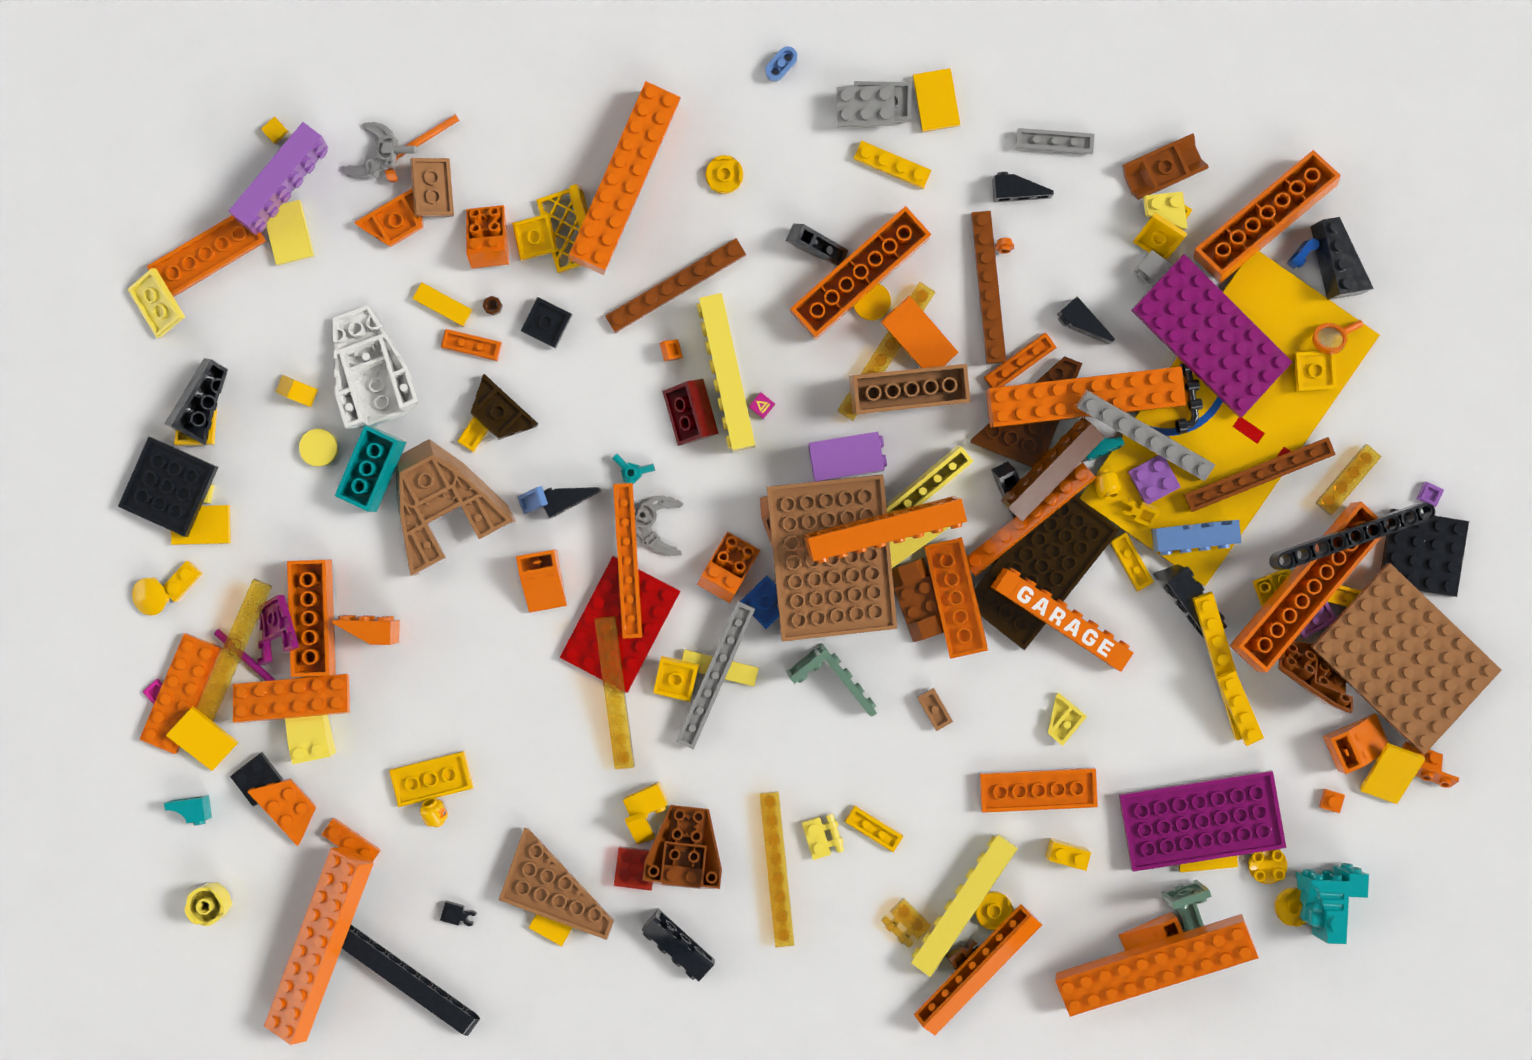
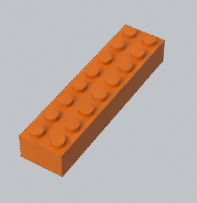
(1266, 216)
(860, 273)
(885, 528)

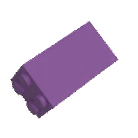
(847, 456)

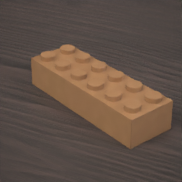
(909, 389)

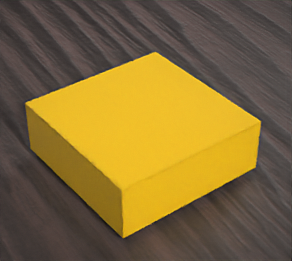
(274, 130)

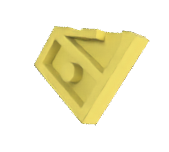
(1168, 206)
(1064, 719)

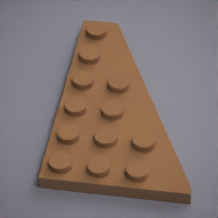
(548, 889)

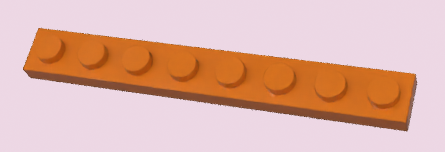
(1017, 529)
(627, 560)

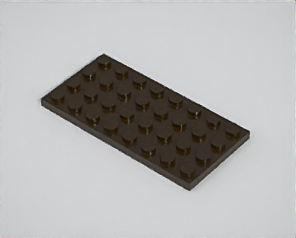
(1052, 557)

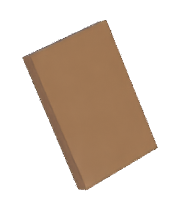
(432, 187)

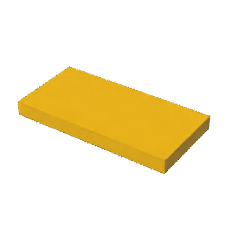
(431, 779)

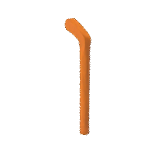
(391, 174)

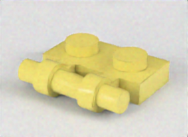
(817, 839)

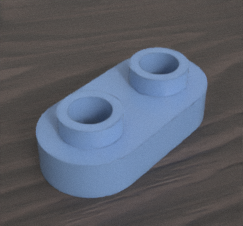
(780, 64)

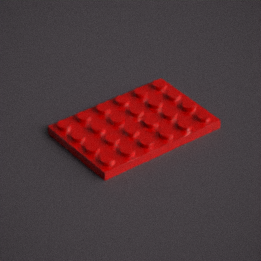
(656, 603)

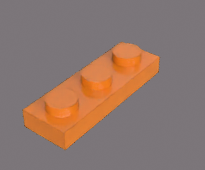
(346, 837)

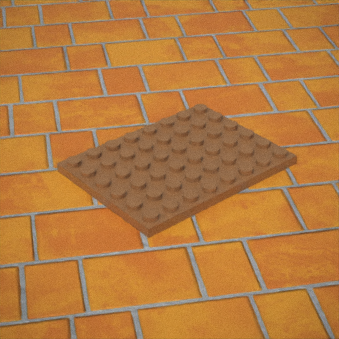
(834, 595)
(1405, 658)

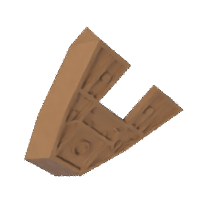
(432, 485)

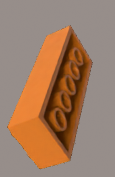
(312, 616)

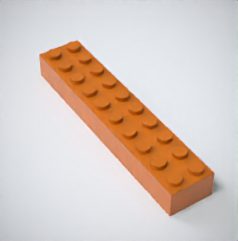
(624, 178)
(1059, 398)
(1301, 596)
(318, 945)
(1156, 965)

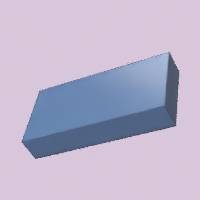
(532, 500)

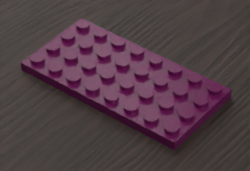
(1211, 336)
(1202, 820)

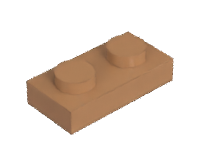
(934, 709)

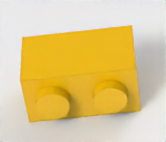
(646, 800)
(1068, 854)

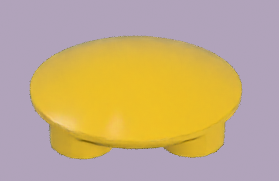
(149, 596)
(1268, 866)

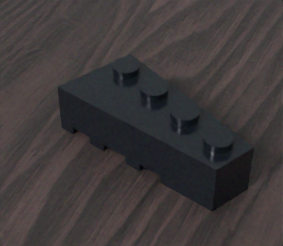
(1338, 261)

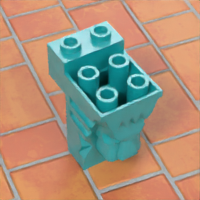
(1327, 899)

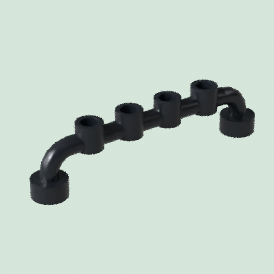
(1194, 404)

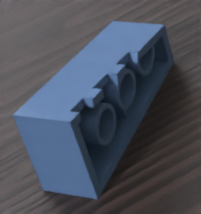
(1196, 536)

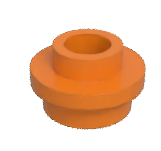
(1004, 245)

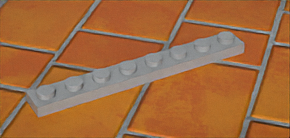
(1145, 435)
(715, 675)

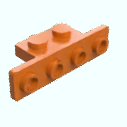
(1432, 768)

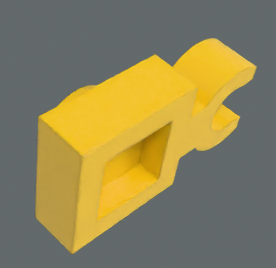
(1144, 514)

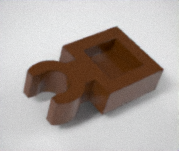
(961, 954)

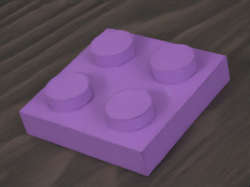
(1153, 479)

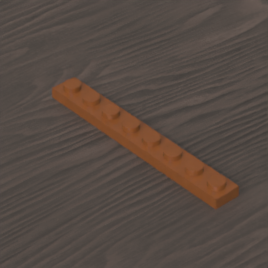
(675, 285)
(988, 287)
(1259, 474)

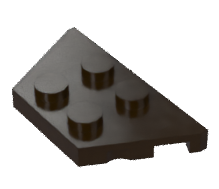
(499, 412)

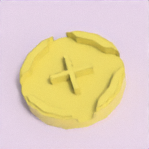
(318, 447)

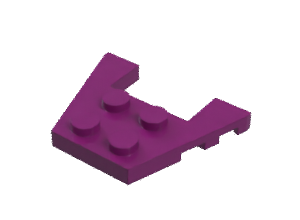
(275, 622)

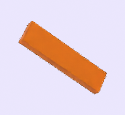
(1020, 361)

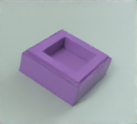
(1430, 494)

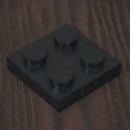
(546, 322)
(255, 774)

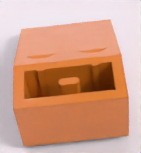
(487, 237)
(728, 567)
(541, 580)
(373, 631)
(1356, 744)
(1151, 931)

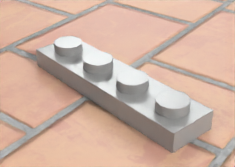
(1055, 141)

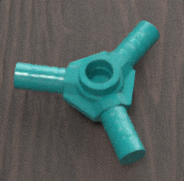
(630, 471)

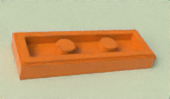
(471, 344)

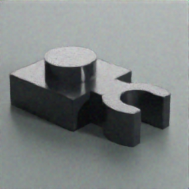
(454, 913)

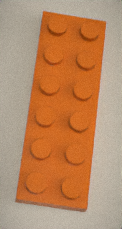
(206, 254)
(956, 598)
(180, 689)
(291, 698)
(1038, 790)

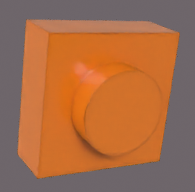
(671, 350)
(1332, 800)

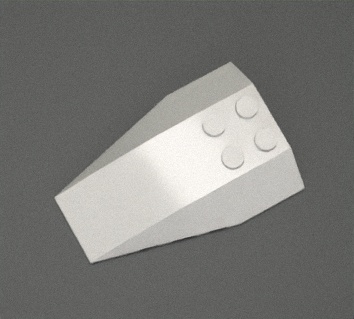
(369, 372)

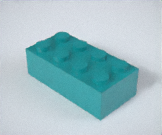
(370, 468)

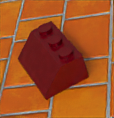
(690, 412)

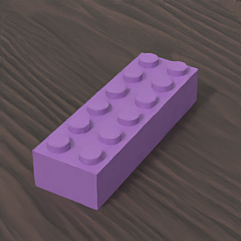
(279, 179)

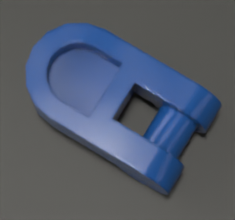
(1298, 258)

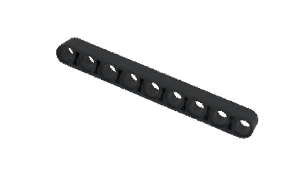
(1360, 532)
(410, 981)

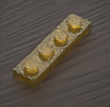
(1348, 479)

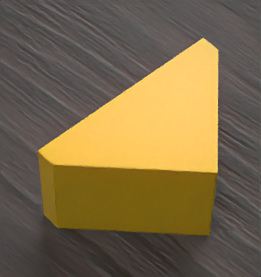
(296, 390)

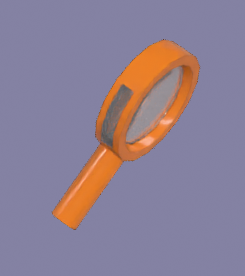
(1332, 338)

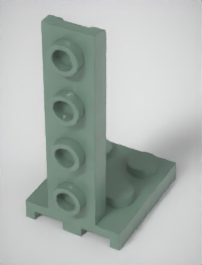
(814, 660)
(1185, 901)

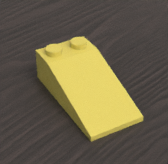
(309, 738)

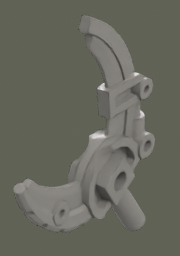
(386, 151)
(646, 517)

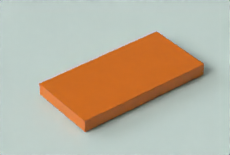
(918, 335)

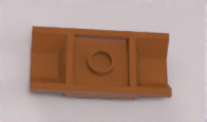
(1163, 167)
(917, 600)

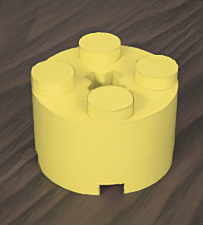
(217, 898)

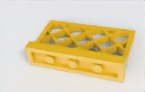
(580, 210)

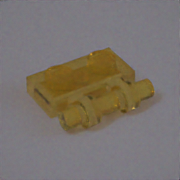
(910, 918)

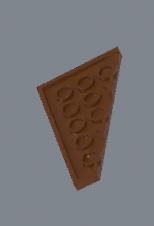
(1029, 441)

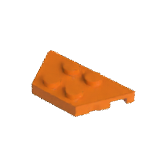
(392, 220)
(286, 806)

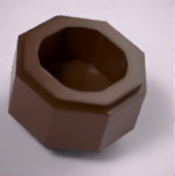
(492, 305)

